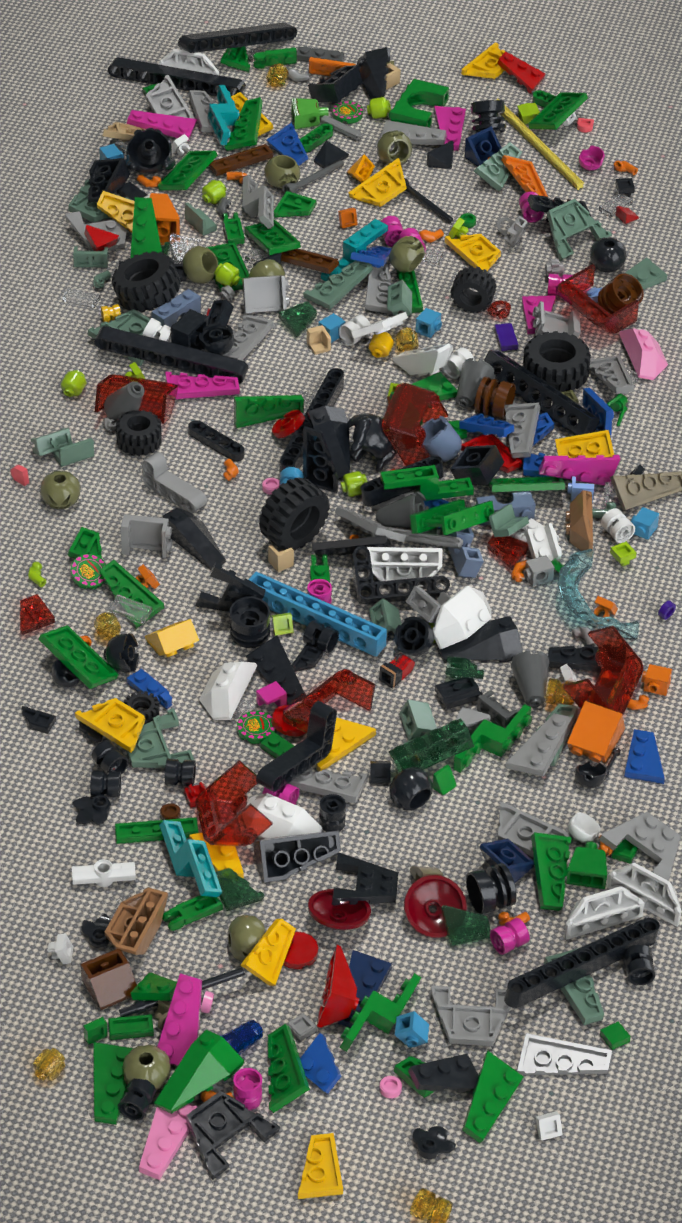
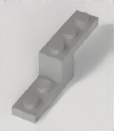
(258, 202)

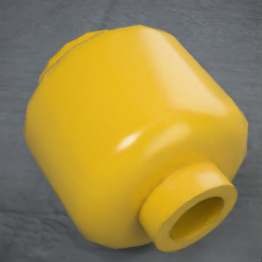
(381, 345)

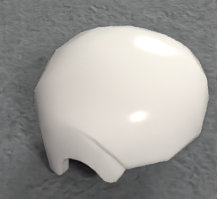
(583, 828)

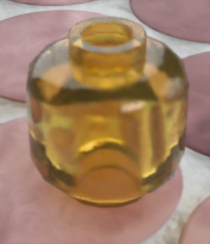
(277, 75)
(407, 340)
(107, 626)
(49, 1064)

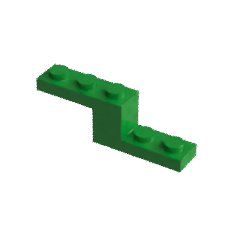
(427, 482)
(494, 738)
(379, 1011)

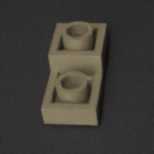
(419, 872)

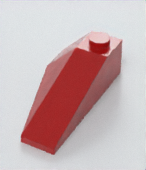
(339, 993)

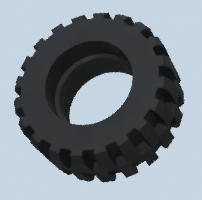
(146, 281)
(570, 353)
(294, 514)

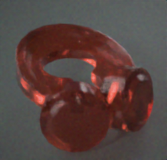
(502, 313)

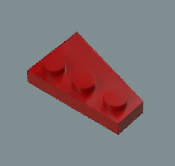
(525, 73)
(510, 464)

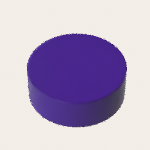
(667, 610)

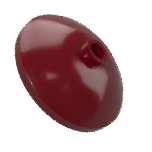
(435, 892)
(338, 916)

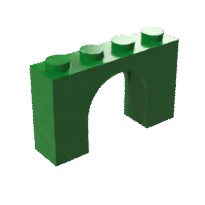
(419, 93)

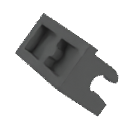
(498, 714)

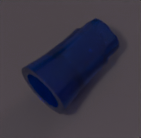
(244, 1036)

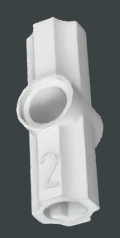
(103, 873)

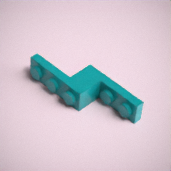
(223, 114)
(357, 242)
(190, 858)

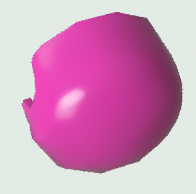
(591, 158)

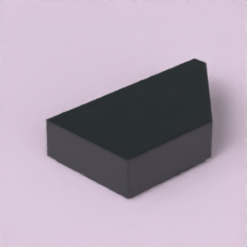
(307, 658)
(38, 720)

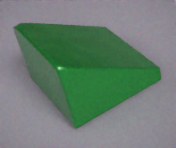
(444, 780)

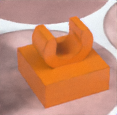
(347, 217)
(147, 577)
(606, 606)

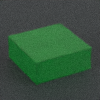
(95, 1030)
(615, 1035)

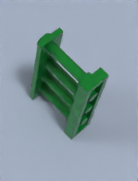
(451, 517)

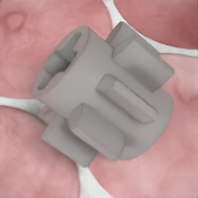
(554, 267)

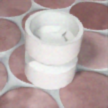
(354, 324)
(154, 327)
(455, 362)
(617, 525)

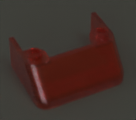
(572, 292)
(157, 398)
(403, 420)
(618, 676)
(340, 683)
(219, 806)

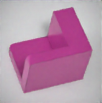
(270, 694)

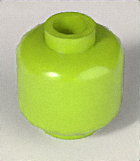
(379, 108)
(213, 192)
(227, 274)
(73, 383)
(352, 483)

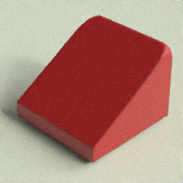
(625, 214)

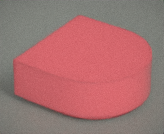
(585, 125)
(20, 474)

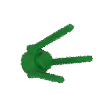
(618, 404)

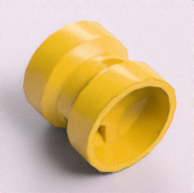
(109, 313)

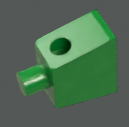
(588, 867)

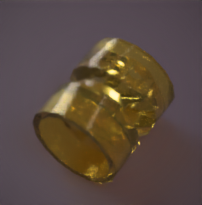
(556, 693)
(429, 1207)

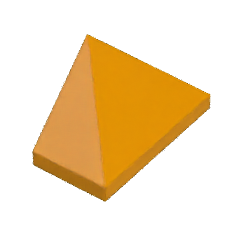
(361, 169)

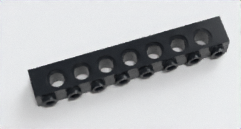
(520, 376)

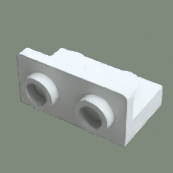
(543, 542)

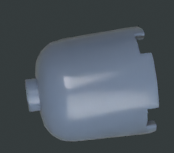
(441, 439)

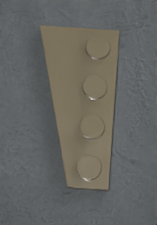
(645, 488)

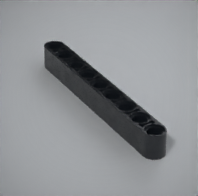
(237, 37)
(123, 68)
(169, 354)
(325, 396)
(579, 963)

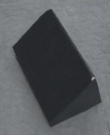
(220, 312)

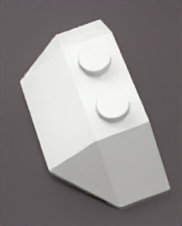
(189, 61)
(424, 360)
(405, 563)
(461, 617)
(226, 689)
(286, 817)
(656, 892)
(603, 911)

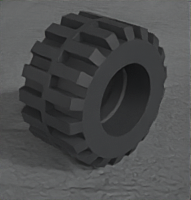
(475, 279)
(138, 432)

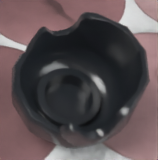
(63, 676)
(589, 775)

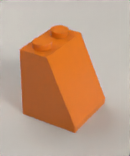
(166, 217)
(596, 732)

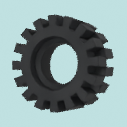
(144, 701)

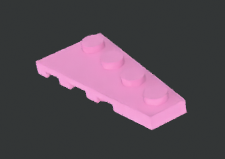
(164, 1140)

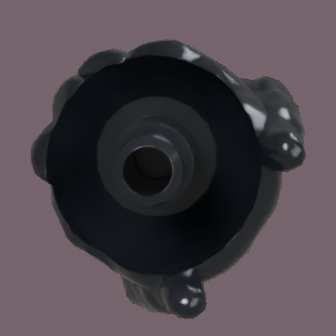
(149, 152)
(370, 437)

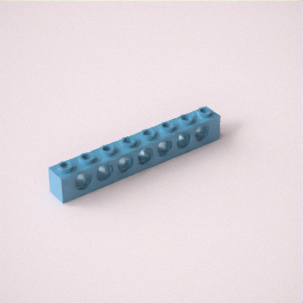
(306, 608)

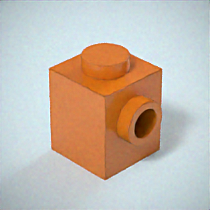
(656, 679)

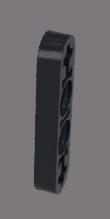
(232, 450)

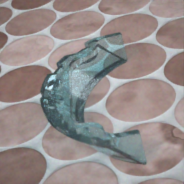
(568, 584)

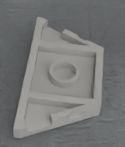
(167, 100)
(520, 826)

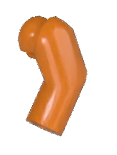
(504, 917)

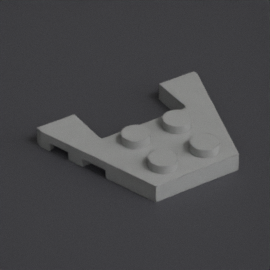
(111, 226)
(650, 837)
(470, 1023)

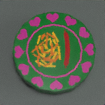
(347, 111)
(86, 571)
(255, 726)

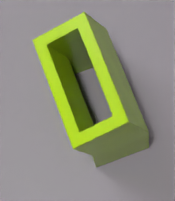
(527, 112)

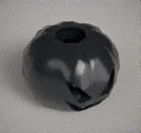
(608, 254)
(411, 788)

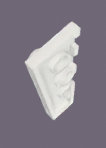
(381, 326)

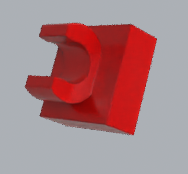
(192, 793)

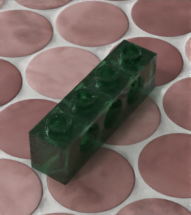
(441, 748)

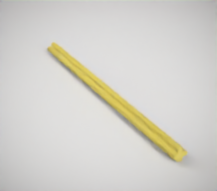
(542, 148)

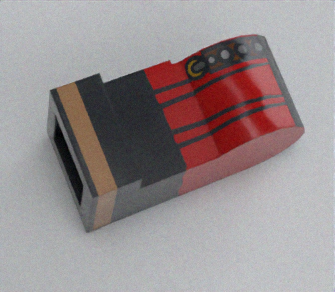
(397, 669)

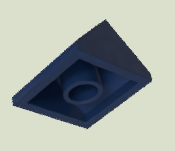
(481, 146)
(508, 853)

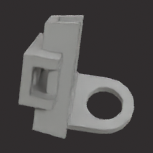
(515, 230)

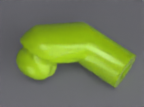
(35, 574)

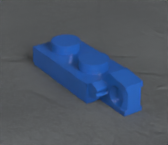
(143, 682)

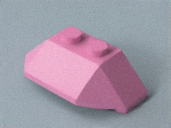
(644, 353)

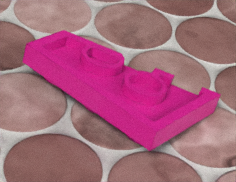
(529, 304)

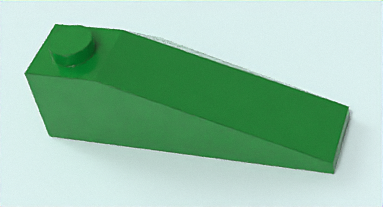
(202, 1066)

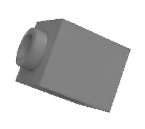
(539, 570)

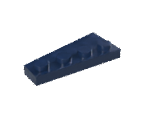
(368, 975)

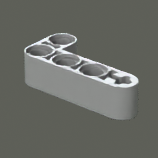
(171, 486)

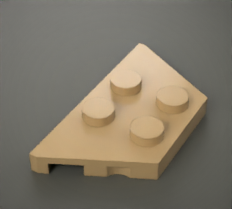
(121, 131)

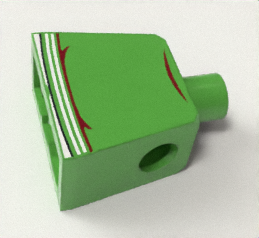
(307, 112)

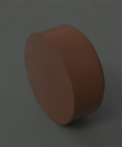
(170, 811)

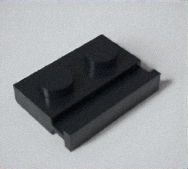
(458, 692)

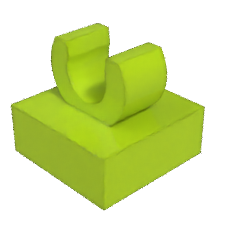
(458, 229)
(136, 372)
(623, 553)
(282, 624)

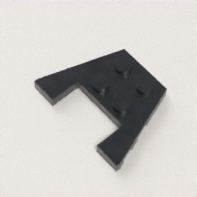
(234, 590)
(372, 882)
(218, 1122)

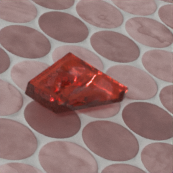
(508, 549)
(34, 614)

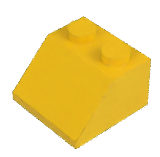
(173, 637)

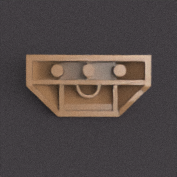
(580, 521)
(137, 921)

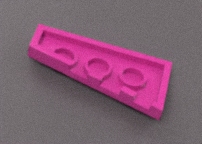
(452, 121)
(168, 124)
(202, 385)
(588, 470)
(182, 1019)

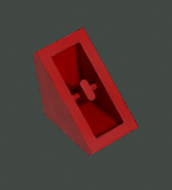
(100, 238)

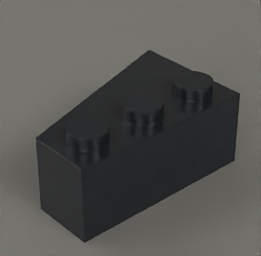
(337, 86)

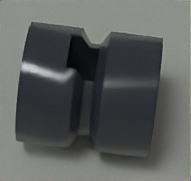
(323, 637)
(109, 757)
(180, 772)
(105, 784)
(332, 812)
(639, 964)
(137, 1099)

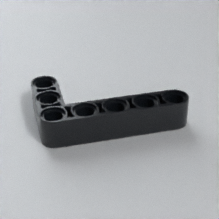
(391, 585)
(304, 754)

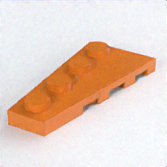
(525, 174)

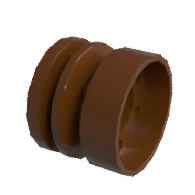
(620, 292)
(494, 397)

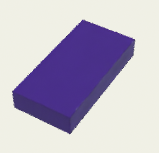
(506, 337)

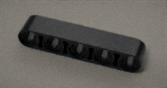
(374, 492)

